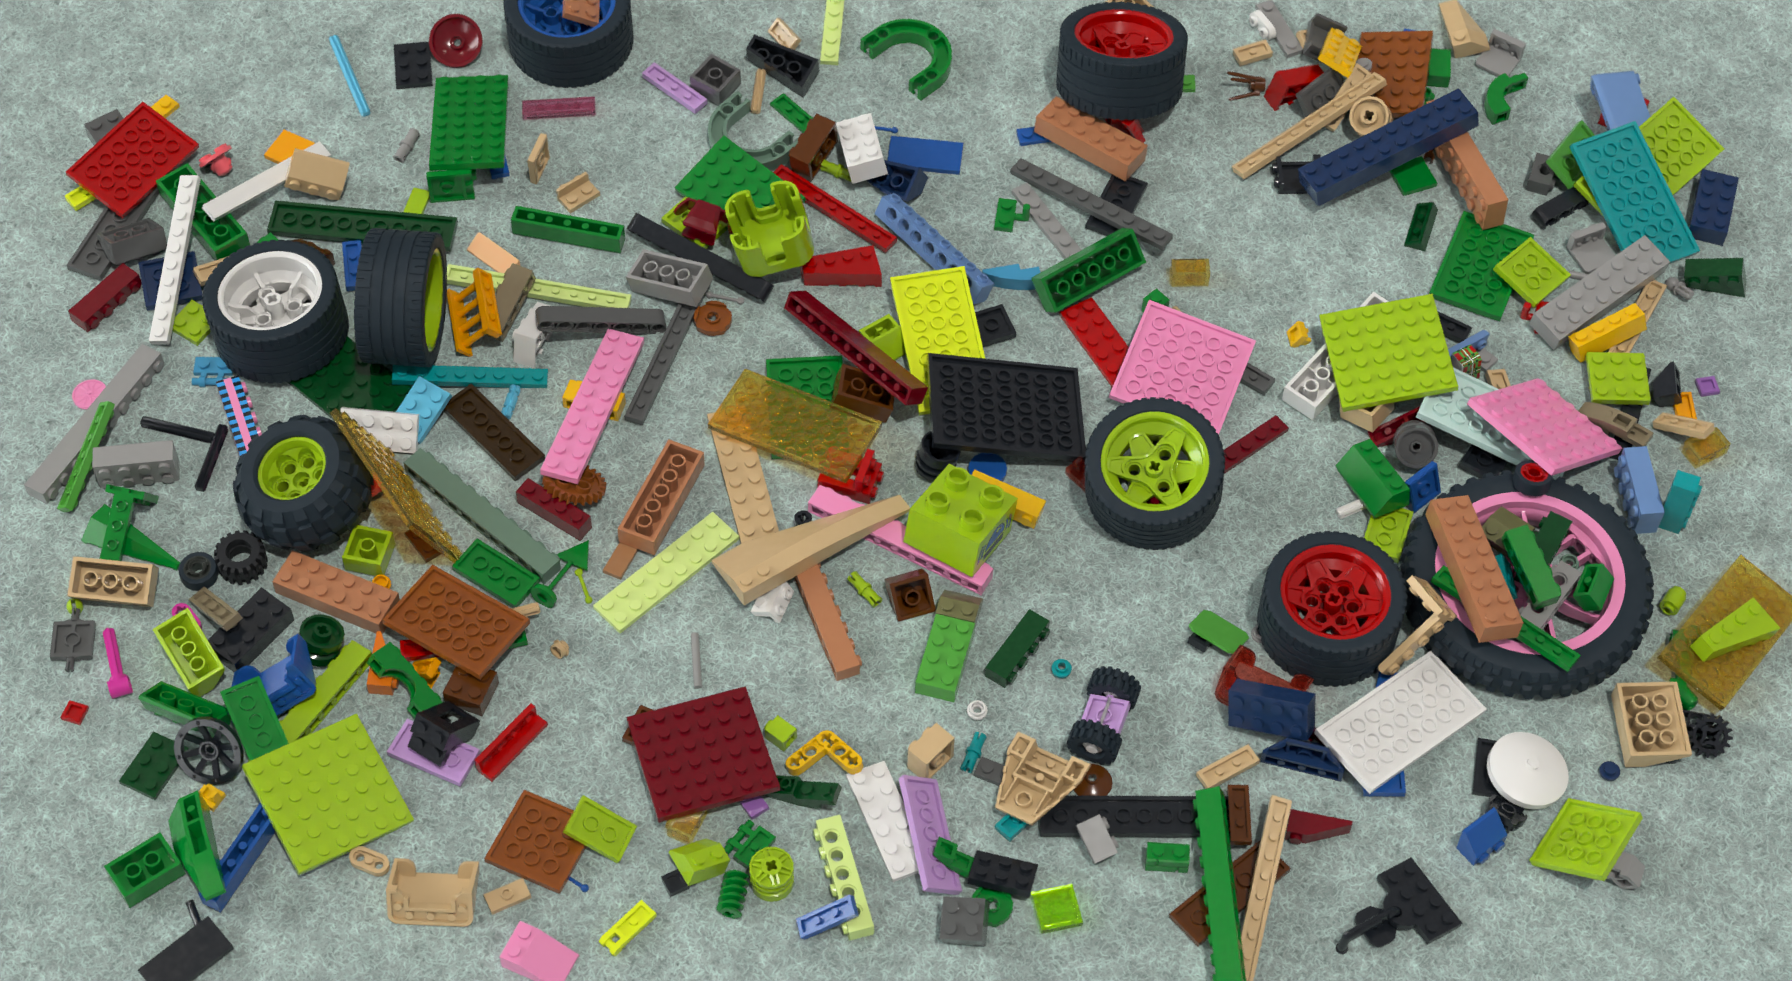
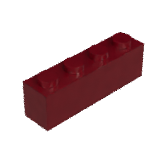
(105, 297)
(562, 515)

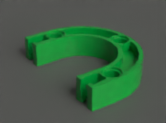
(917, 33)

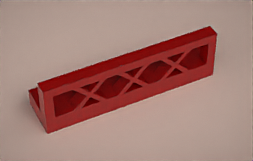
(510, 743)

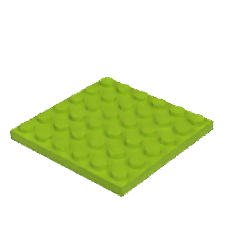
(1388, 352)
(327, 794)

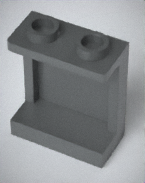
(1316, 34)

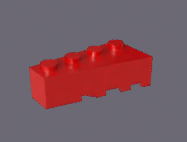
(843, 268)

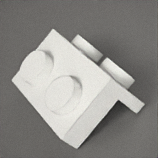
(773, 602)

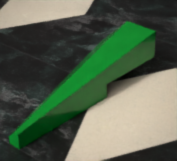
(136, 545)

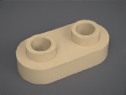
(370, 861)

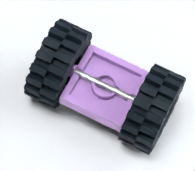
(1110, 700)

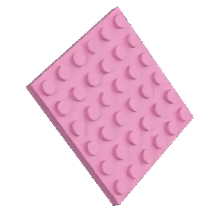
(1184, 362)
(1544, 426)

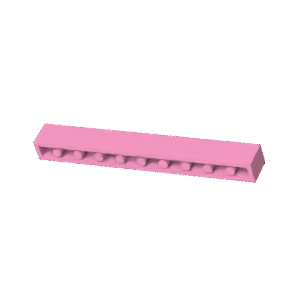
(891, 537)

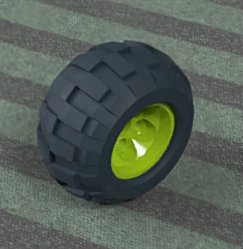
(317, 500)

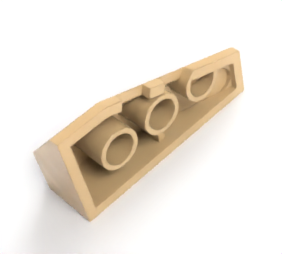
(1463, 32)

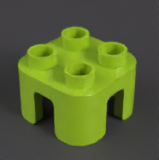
(770, 236)

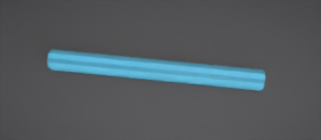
(349, 75)

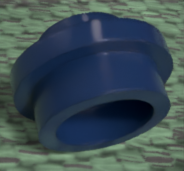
(1609, 771)

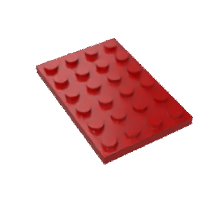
(131, 158)

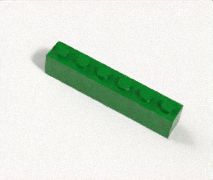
(568, 229)

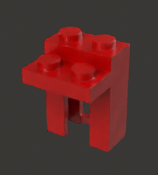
(864, 486)

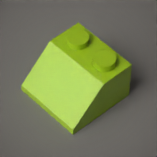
(700, 860)

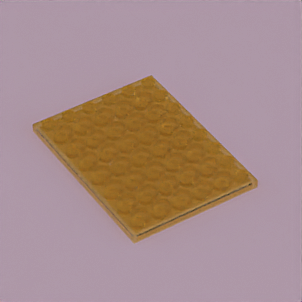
(397, 486)

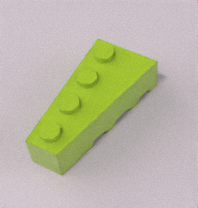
(1740, 628)

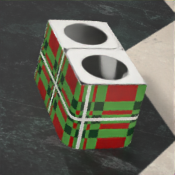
(1467, 360)

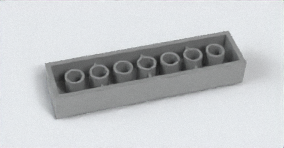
(1599, 292)

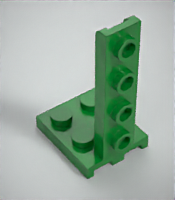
(451, 185)
(120, 519)

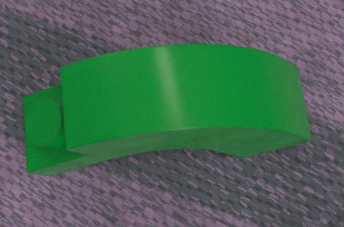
(1495, 105)

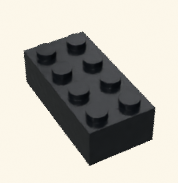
(261, 624)

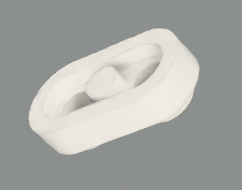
(1265, 27)

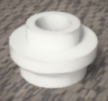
(977, 704)

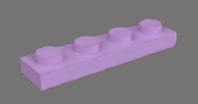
(674, 88)

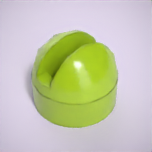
(78, 602)

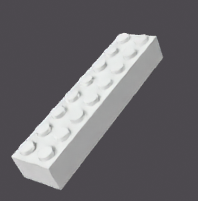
(1315, 384)

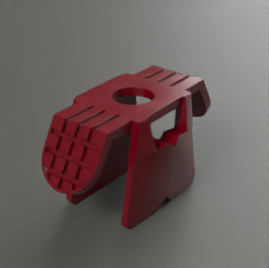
(702, 220)

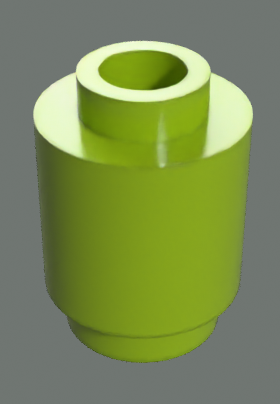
(1673, 600)

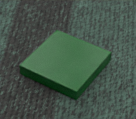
(1413, 176)

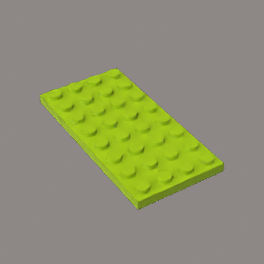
(1677, 144)

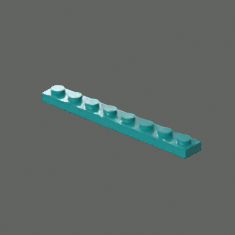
(465, 375)

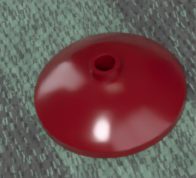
(447, 32)

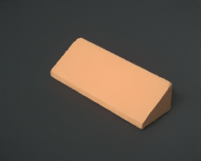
(491, 253)

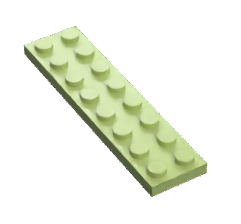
(666, 572)

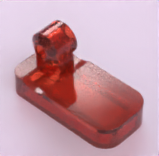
(1076, 472)

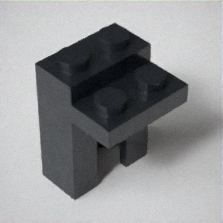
(436, 735)

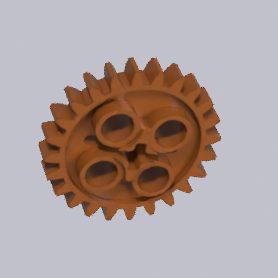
(588, 490)

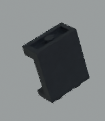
(1288, 176)

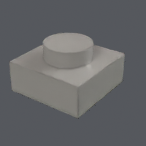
(1488, 360)

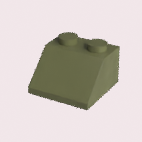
(1497, 524)
(959, 606)

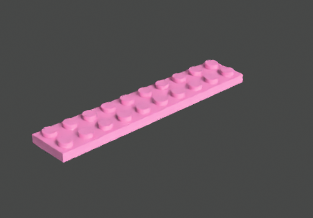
(592, 406)

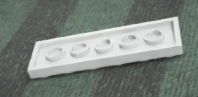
(885, 818)

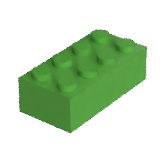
(945, 658)

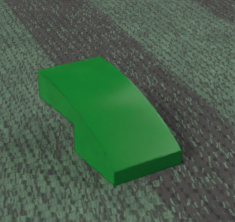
(955, 860)

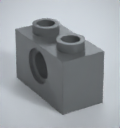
(1541, 176)

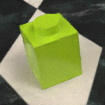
(780, 733)

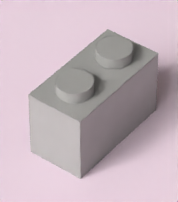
(1097, 839)

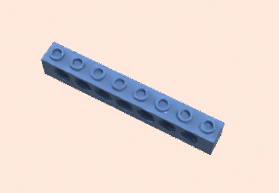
(930, 243)

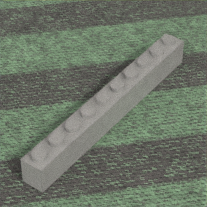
(121, 391)

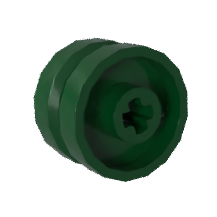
(323, 638)

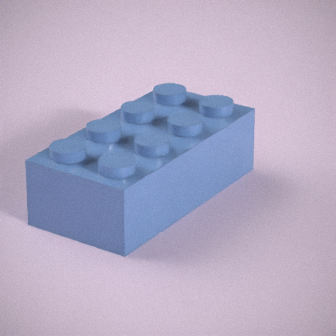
(1639, 490)

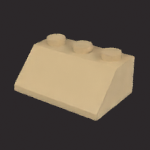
(316, 174)

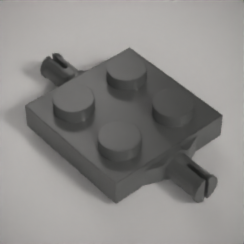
(72, 640)

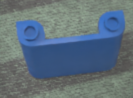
(287, 680)

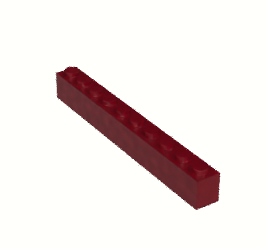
(856, 348)

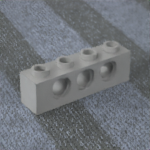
(1567, 578)

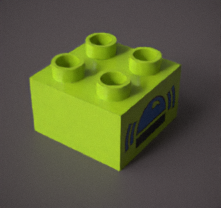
(960, 520)

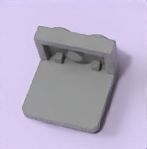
(1503, 54)
(1589, 247)

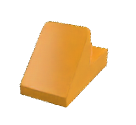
(428, 669)

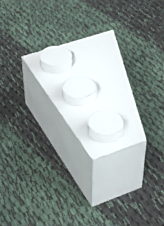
(529, 339)

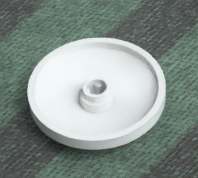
(1527, 770)

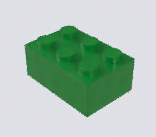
(144, 870)

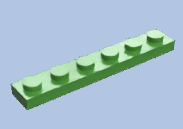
(84, 460)

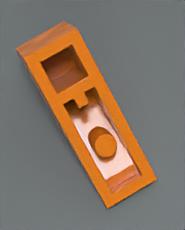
(382, 685)

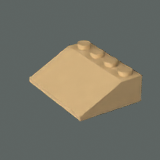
(1650, 723)

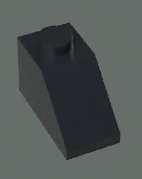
(1667, 387)

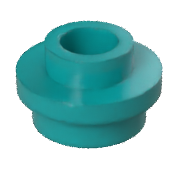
(1061, 673)

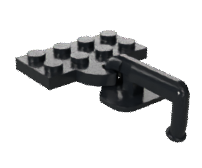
(1408, 905)

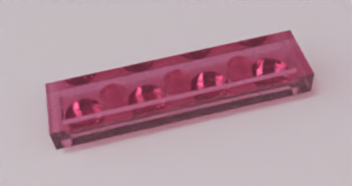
(558, 107)

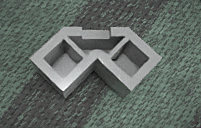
(1627, 872)

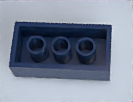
(1712, 206)
(1271, 709)

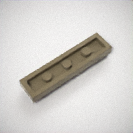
(215, 609)

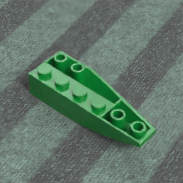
(196, 844)

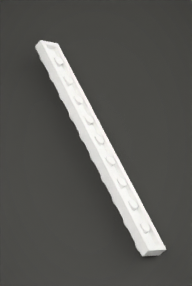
(174, 260)

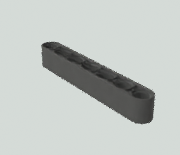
(600, 319)

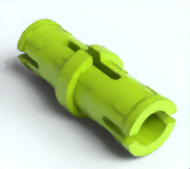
(836, 170)
(864, 589)

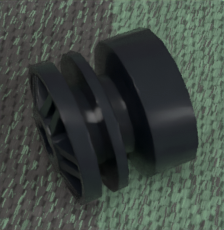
(933, 461)

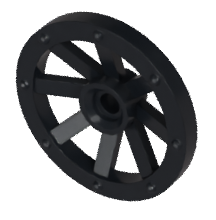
(207, 752)

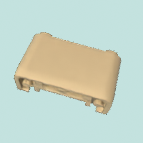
(431, 897)

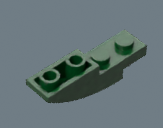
(806, 793)

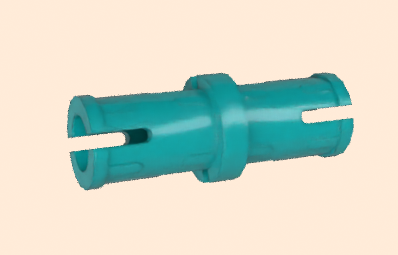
(973, 752)

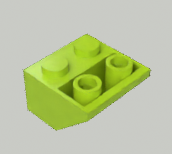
(886, 335)

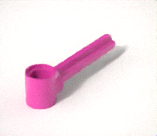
(118, 683)

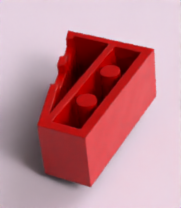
(1288, 83)

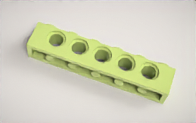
(834, 829)

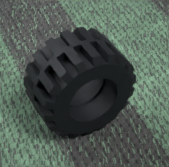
(243, 570)

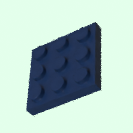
(151, 274)

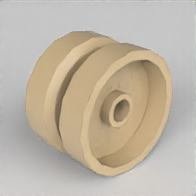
(1364, 110)

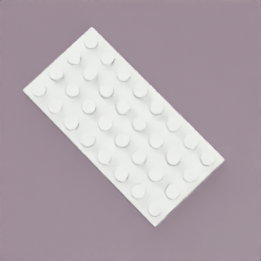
(1400, 721)

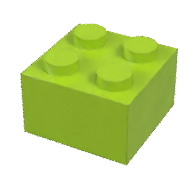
(368, 550)

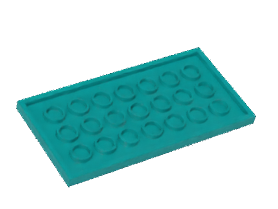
(1633, 191)

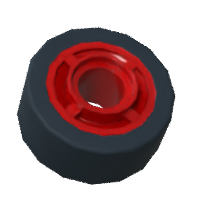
(1531, 479)

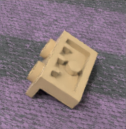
(577, 192)

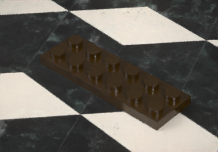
(493, 432)

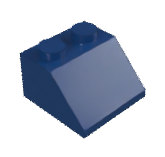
(1482, 838)

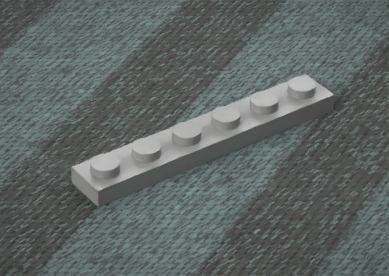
(1046, 221)

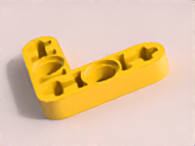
(822, 749)

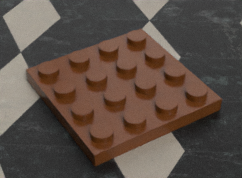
(534, 843)

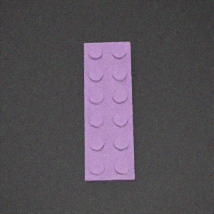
(926, 824)

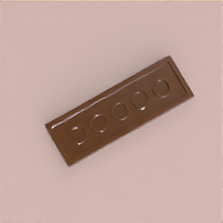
(1192, 913)

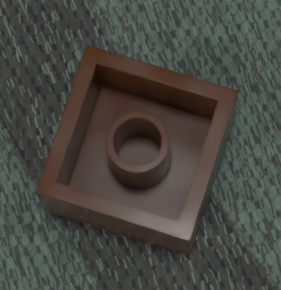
(470, 692)

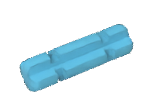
(510, 401)

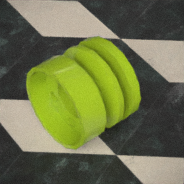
(771, 874)

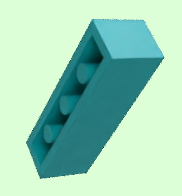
(1680, 501)

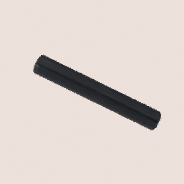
(176, 429)
(211, 457)

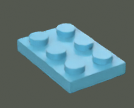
(426, 401)

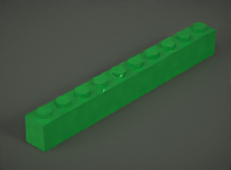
(1219, 885)

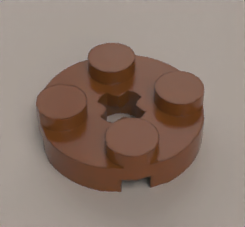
(716, 327)

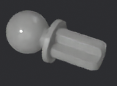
(1678, 288)

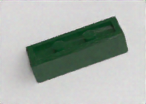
(1421, 226)

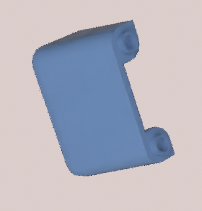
(1619, 98)

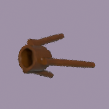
(1256, 84)

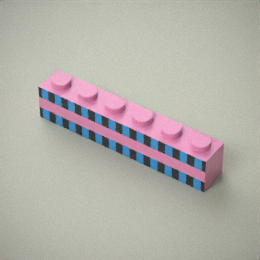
(238, 412)

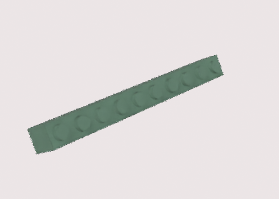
(482, 515)

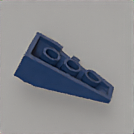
(902, 180)

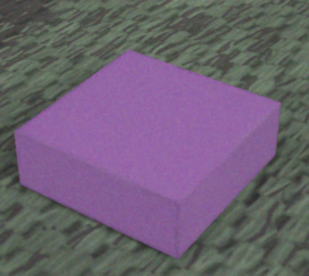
(1707, 386)
(754, 806)

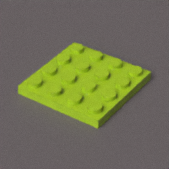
(1586, 839)

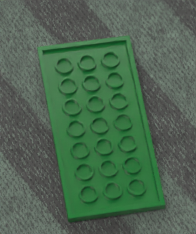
(469, 123)

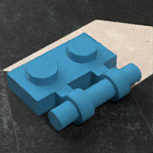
(210, 367)

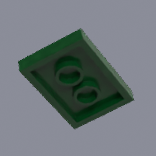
(152, 767)

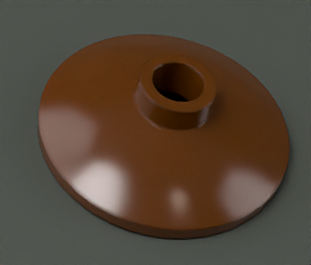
(1099, 787)

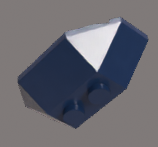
(1304, 758)

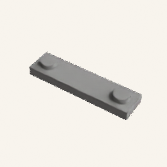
(1284, 35)

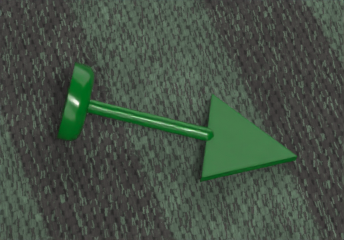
(573, 556)

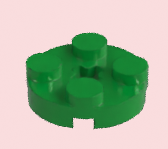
(1003, 908)

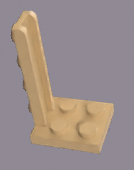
(1421, 636)

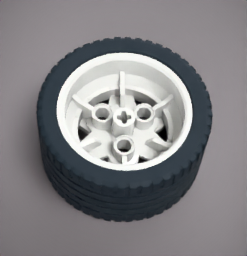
(260, 313)

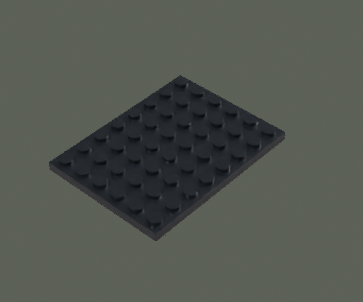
(1005, 407)

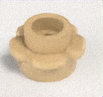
(560, 646)

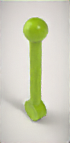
(579, 572)

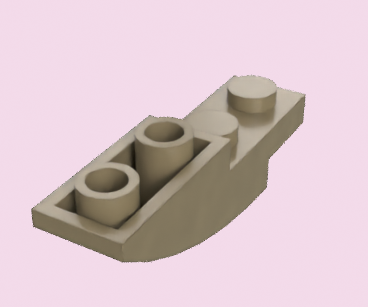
(1617, 422)

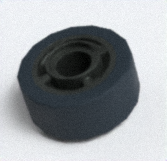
(195, 562)

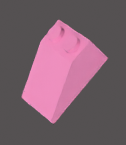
(537, 955)

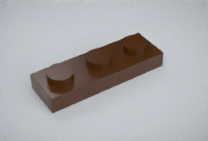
(1239, 815)

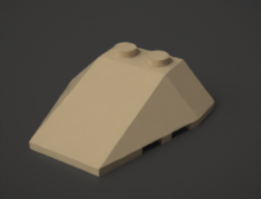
(1035, 779)

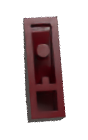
(1384, 433)
(1311, 827)

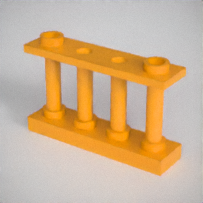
(487, 313)

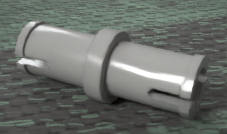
(406, 145)

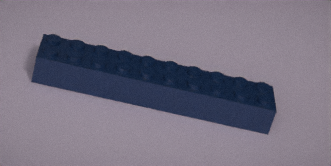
(1388, 147)

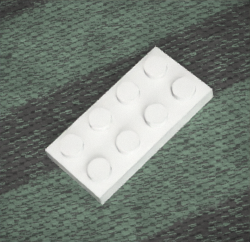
(394, 429)

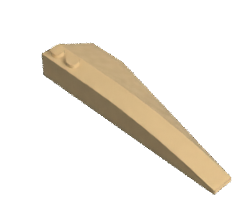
(779, 556)

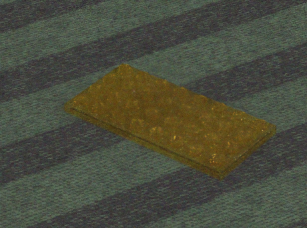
(795, 425)
(1724, 675)

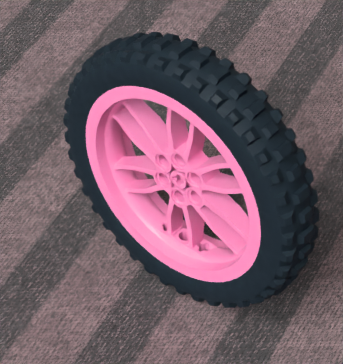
(1512, 665)

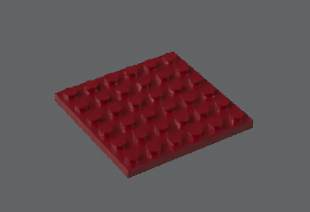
(702, 754)

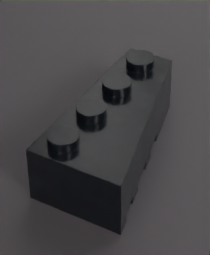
(784, 64)

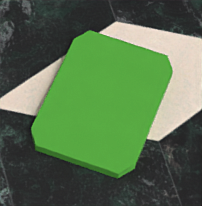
(1218, 631)

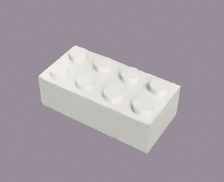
(861, 148)

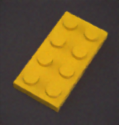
(1340, 52)

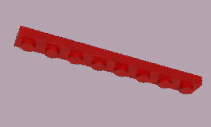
(839, 211)

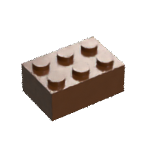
(813, 147)
(862, 394)

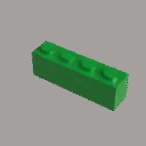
(1531, 567)

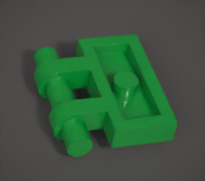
(756, 841)

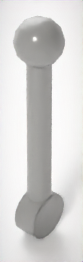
(740, 300)

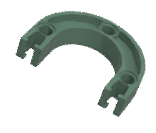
(729, 113)

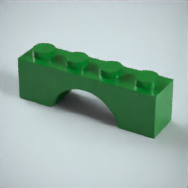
(391, 663)

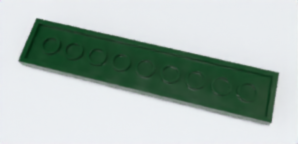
(350, 223)

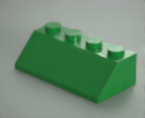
(1373, 479)
(181, 705)

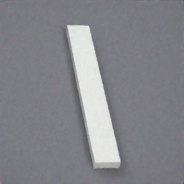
(254, 187)

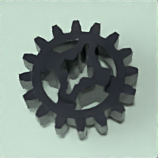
(1717, 729)

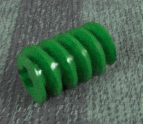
(732, 894)

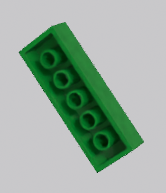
(217, 237)
(1088, 270)

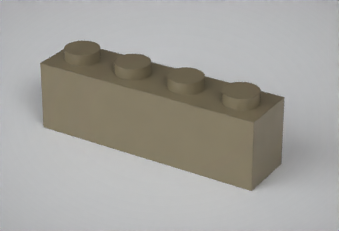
(511, 296)

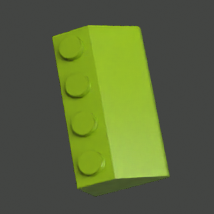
(190, 652)

